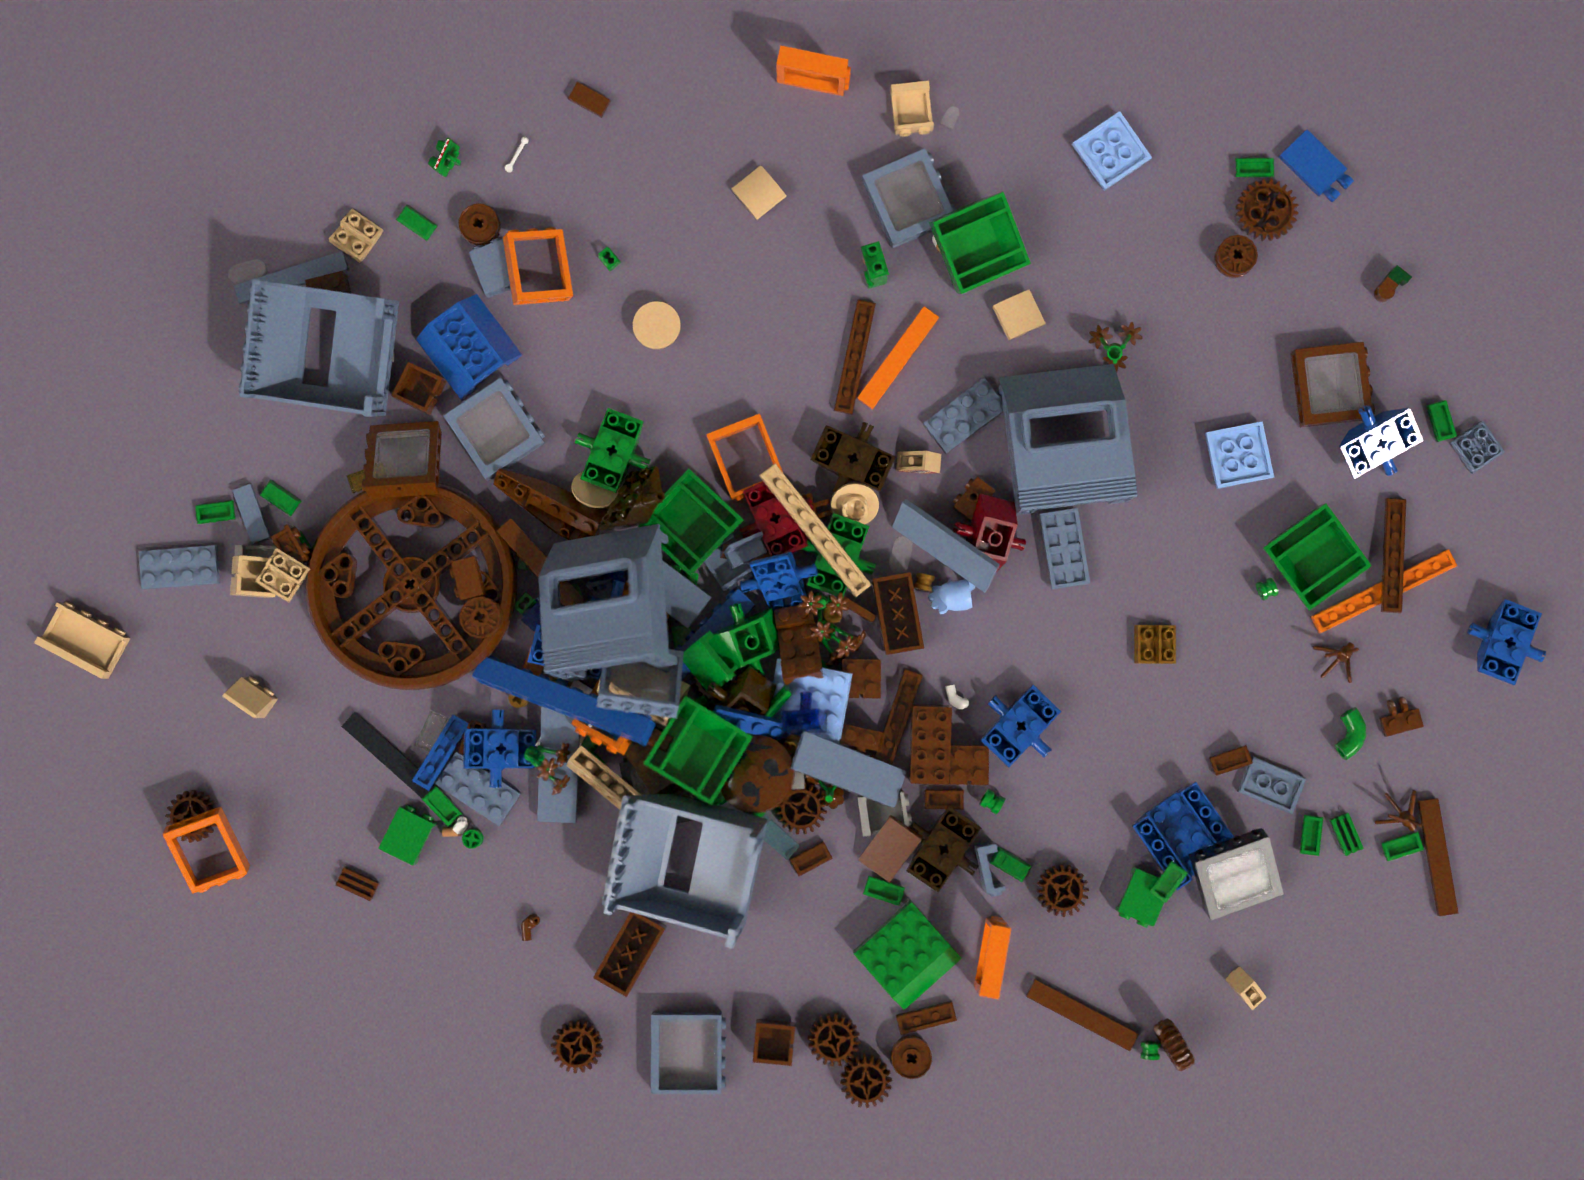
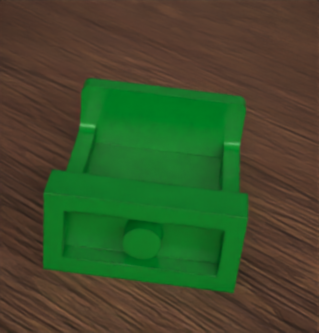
(706, 663)
(407, 834)
(1138, 900)

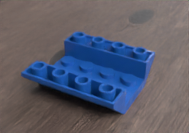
(467, 344)
(1181, 827)

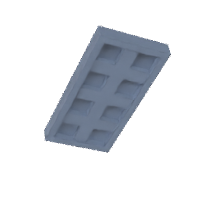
(964, 415)
(1064, 548)
(179, 567)
(473, 789)

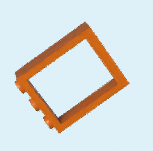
(813, 71)
(520, 297)
(731, 430)
(598, 738)
(196, 822)
(992, 957)

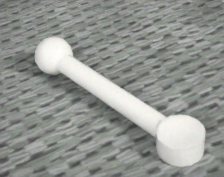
(508, 167)

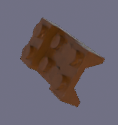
(798, 650)

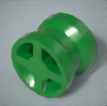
(1267, 589)
(470, 840)
(1150, 1050)

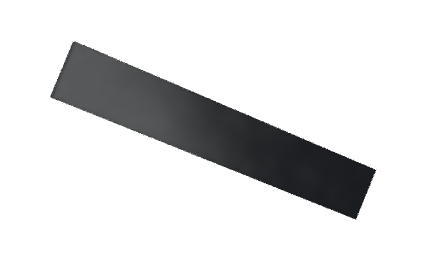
(384, 752)

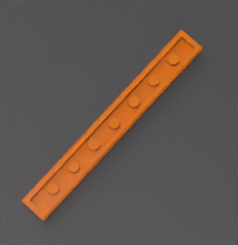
(1371, 596)

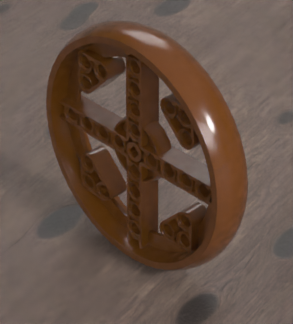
(322, 591)

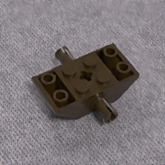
(836, 447)
(634, 500)
(748, 693)
(936, 867)

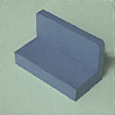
(745, 550)

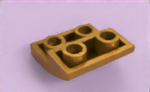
(1154, 644)

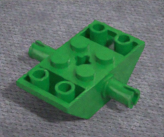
(615, 431)
(851, 537)
(732, 640)

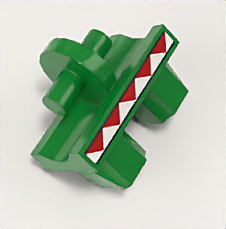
(447, 157)

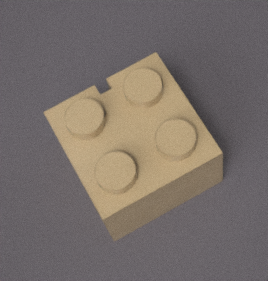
(246, 572)

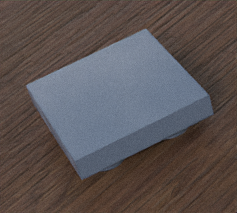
(1477, 447)

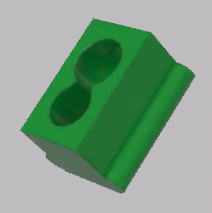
(610, 267)
(522, 600)
(589, 745)

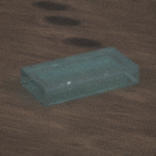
(780, 840)

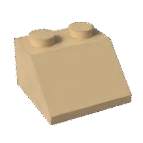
(251, 697)

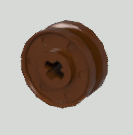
(489, 219)
(1243, 248)
(471, 611)
(908, 1068)

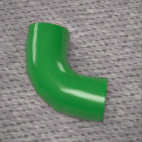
(1355, 734)

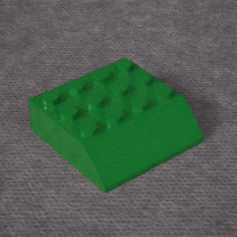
(979, 242)
(693, 520)
(1317, 556)
(701, 752)
(906, 955)

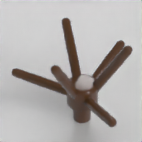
(1342, 655)
(1405, 817)

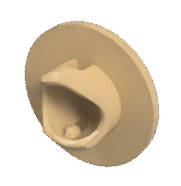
(656, 325)
(591, 494)
(855, 502)

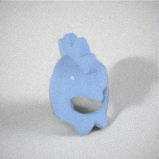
(952, 596)

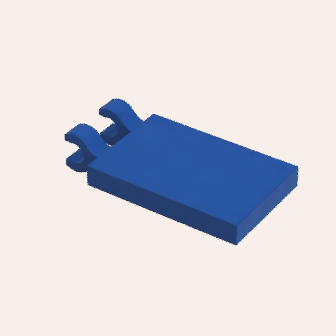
(1316, 165)

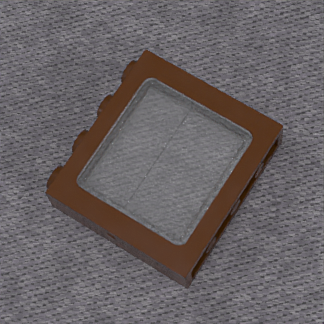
(1331, 383)
(402, 459)

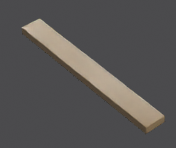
(815, 530)

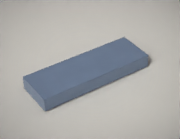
(251, 514)

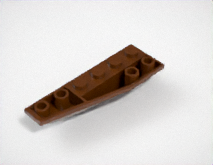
(551, 505)

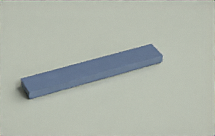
(297, 274)

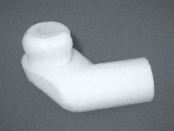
(954, 699)

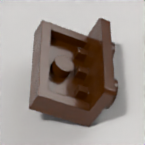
(290, 543)

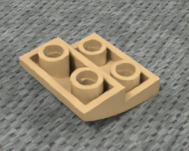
(758, 192)
(356, 235)
(1019, 314)
(282, 575)

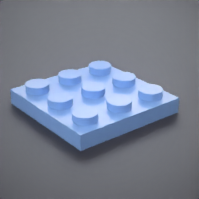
(1111, 151)
(1239, 455)

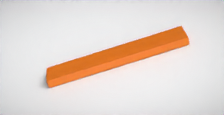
(898, 358)

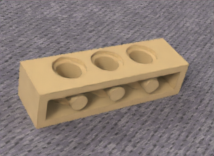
(600, 776)

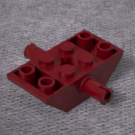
(993, 528)
(780, 536)

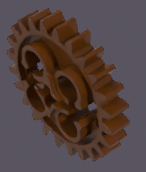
(1282, 217)

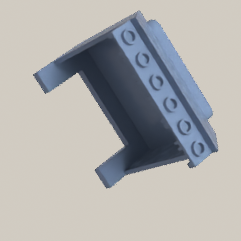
(278, 346)
(1070, 470)
(612, 628)
(722, 869)

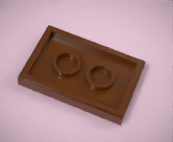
(890, 848)

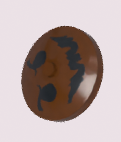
(760, 777)

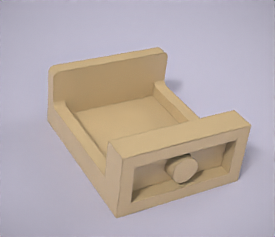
(911, 108)

